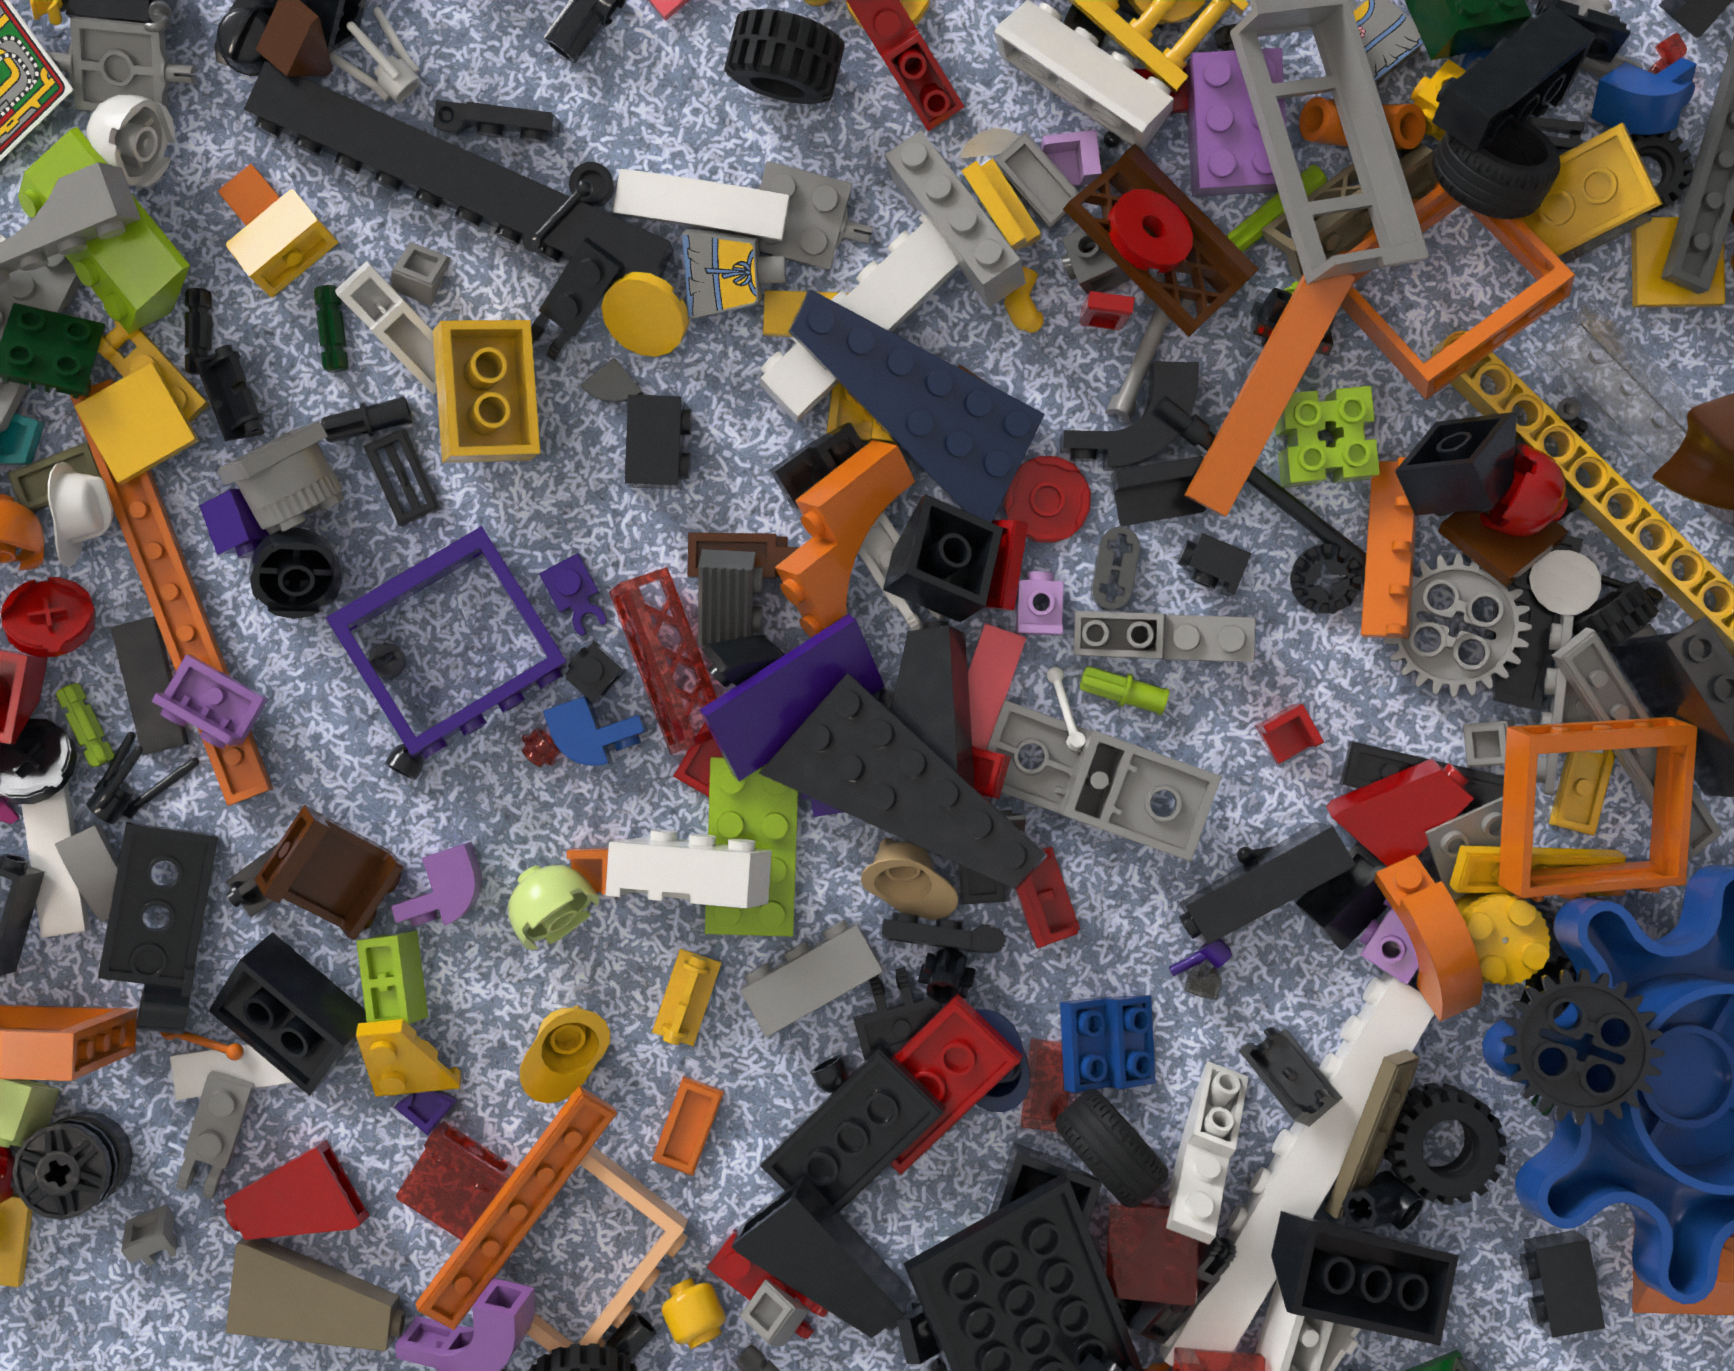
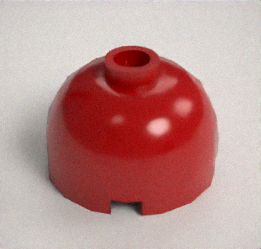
(1532, 498)

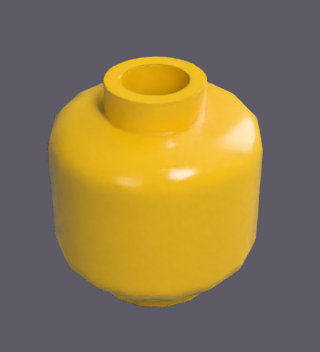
(693, 1313)

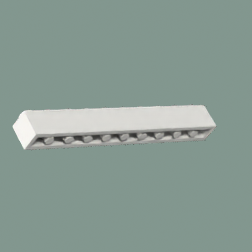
(1303, 1165)

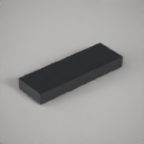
(145, 673)

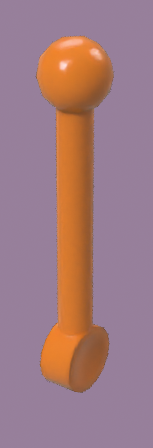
(233, 1051)

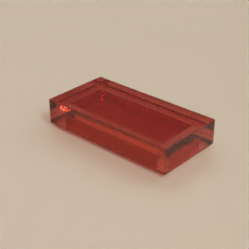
(1046, 1091)

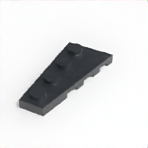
(1526, 681)

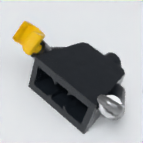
(154, 13)

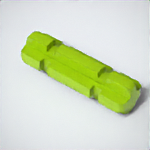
(85, 725)

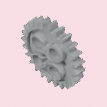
(1444, 664)

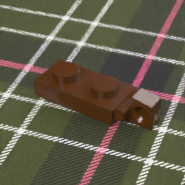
(768, 547)

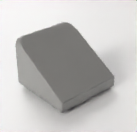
(419, 273)
(1486, 743)
(773, 1314)

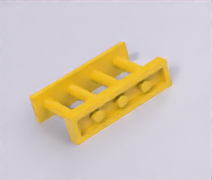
(1135, 35)

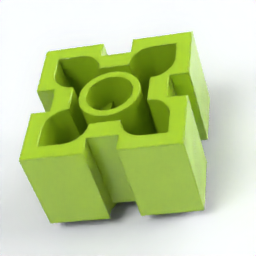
(1344, 416)

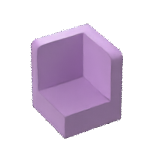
(1074, 155)

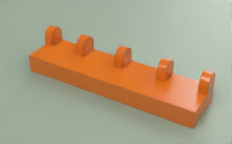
(1388, 557)

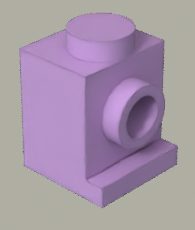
(1035, 622)

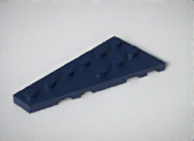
(939, 415)

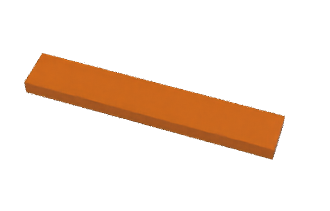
(1267, 392)
(516, 1208)

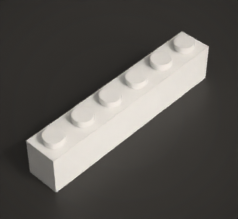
(884, 296)

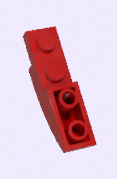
(908, 59)

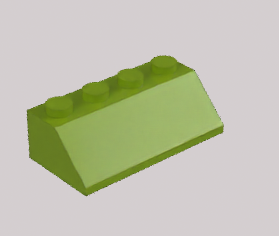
(130, 273)

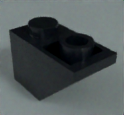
(740, 658)

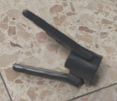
(114, 795)

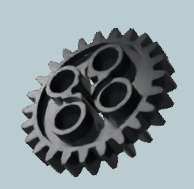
(1568, 1086)

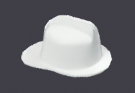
(78, 509)

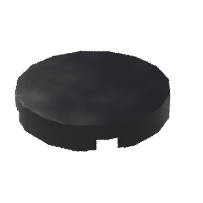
(36, 763)

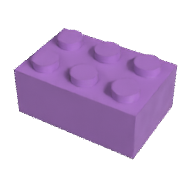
(1222, 127)

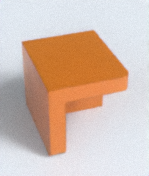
(591, 864)

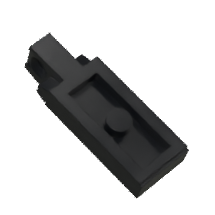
(494, 119)

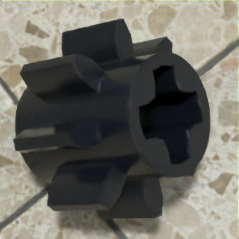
(946, 975)

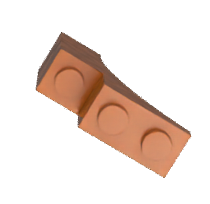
(838, 517)

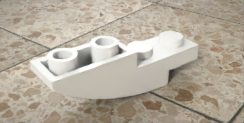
(1205, 1152)

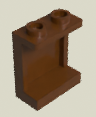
(330, 872)

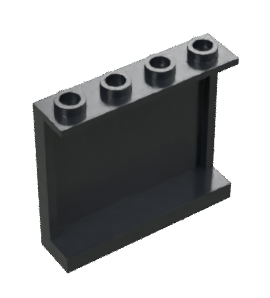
(1691, 680)

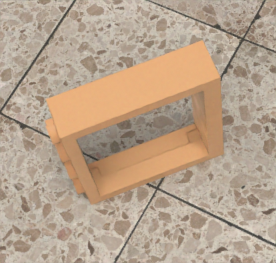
(644, 1274)

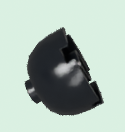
(294, 573)

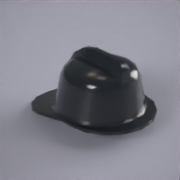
(240, 34)

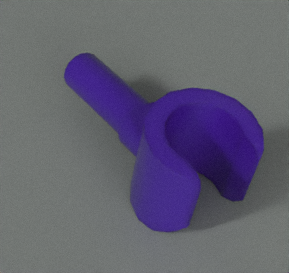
(1216, 953)

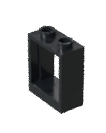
(18, 908)

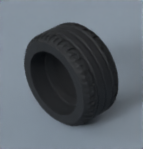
(1502, 178)
(1111, 1148)

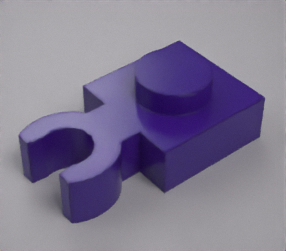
(571, 587)

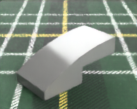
(91, 867)

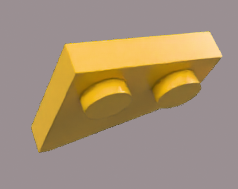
(401, 1060)

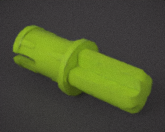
(1124, 690)

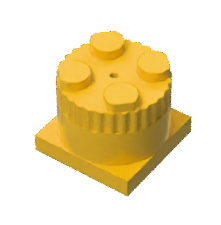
(1506, 935)

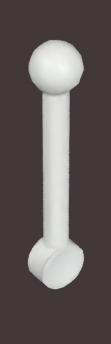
(1075, 739)

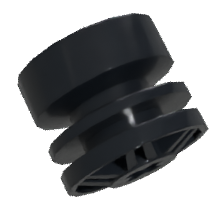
(97, 1158)

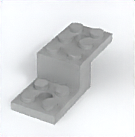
(1105, 781)

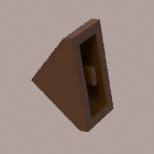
(295, 41)

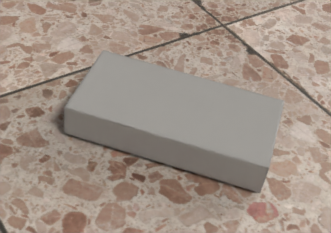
(1036, 179)

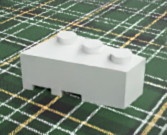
(690, 869)
(1302, 1342)

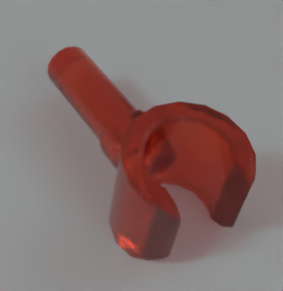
(1669, 51)

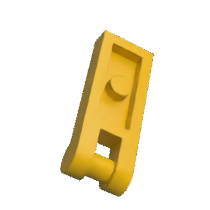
(187, 396)

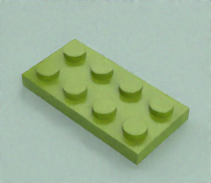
(768, 815)

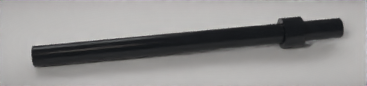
(1197, 431)

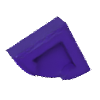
(426, 1108)

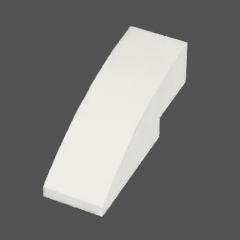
(391, 321)

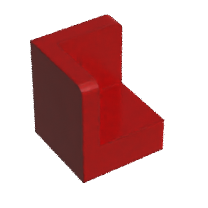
(1289, 732)

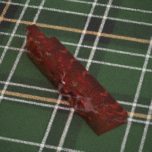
(651, 658)

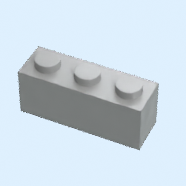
(810, 977)

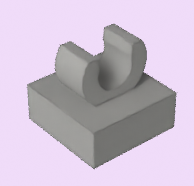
(149, 1234)

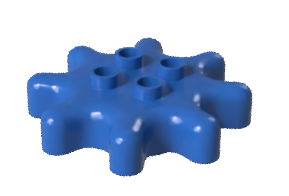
(1677, 1148)

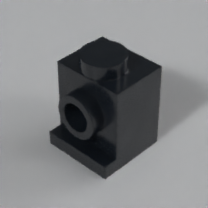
(1214, 563)
(594, 672)

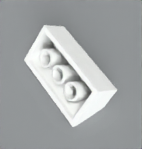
(1084, 74)

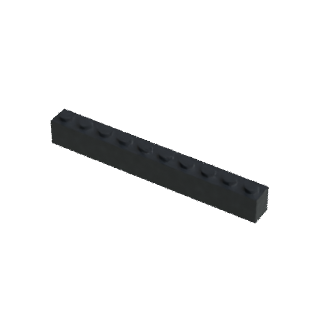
(442, 173)

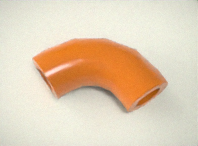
(1321, 123)

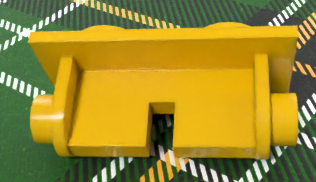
(686, 998)

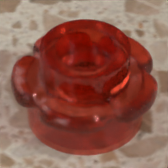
(540, 748)

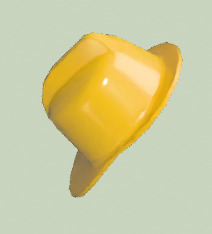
(563, 1054)

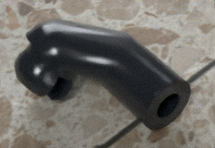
(1568, 411)

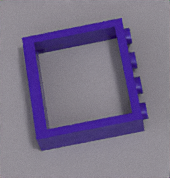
(413, 581)

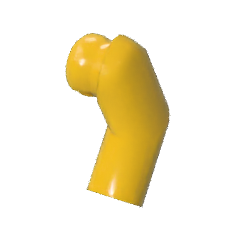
(1022, 308)

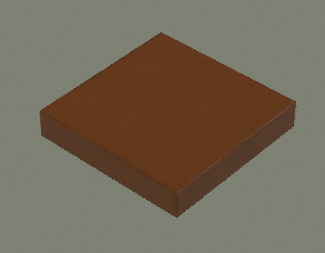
(1498, 553)

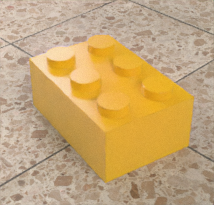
(486, 391)

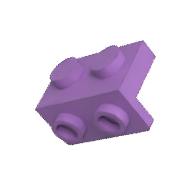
(210, 702)

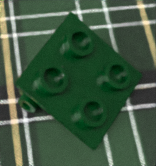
(49, 350)

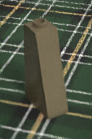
(304, 1300)

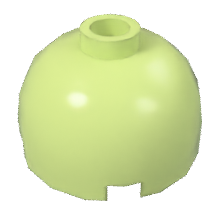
(549, 903)

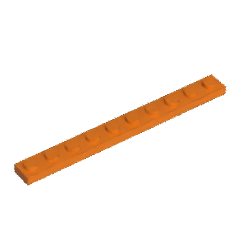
(176, 606)

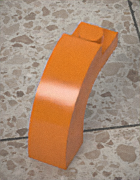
(1443, 946)

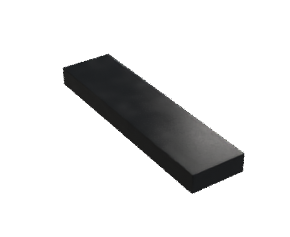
(1369, 764)

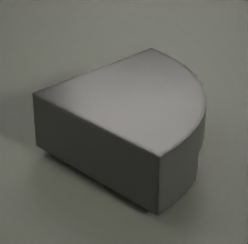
(611, 383)

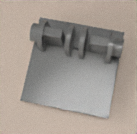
(1473, 828)

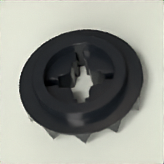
(1308, 568)

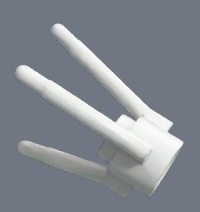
(395, 77)

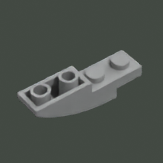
(1164, 636)

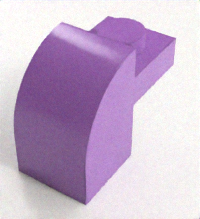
(455, 887)

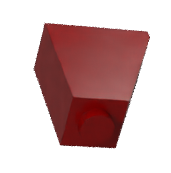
(1398, 809)
(297, 1199)

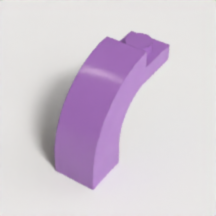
(500, 1324)

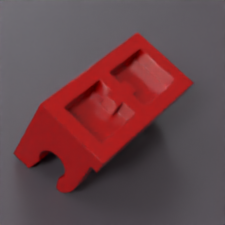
(1047, 904)

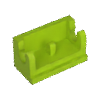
(392, 977)

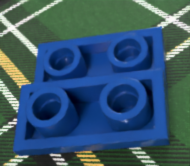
(1107, 1043)

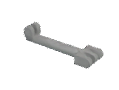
(1124, 402)

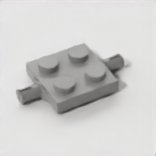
(116, 60)
(814, 218)

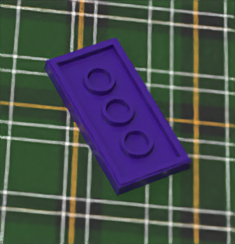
(770, 706)

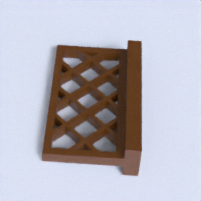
(1211, 255)

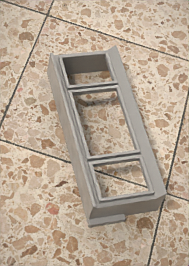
(1363, 124)

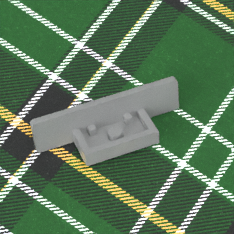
(1564, 705)

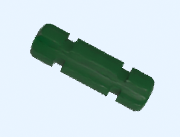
(331, 329)

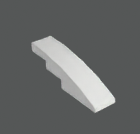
(701, 204)

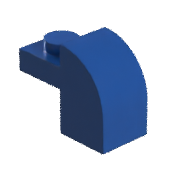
(1644, 100)
(581, 738)

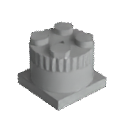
(285, 478)

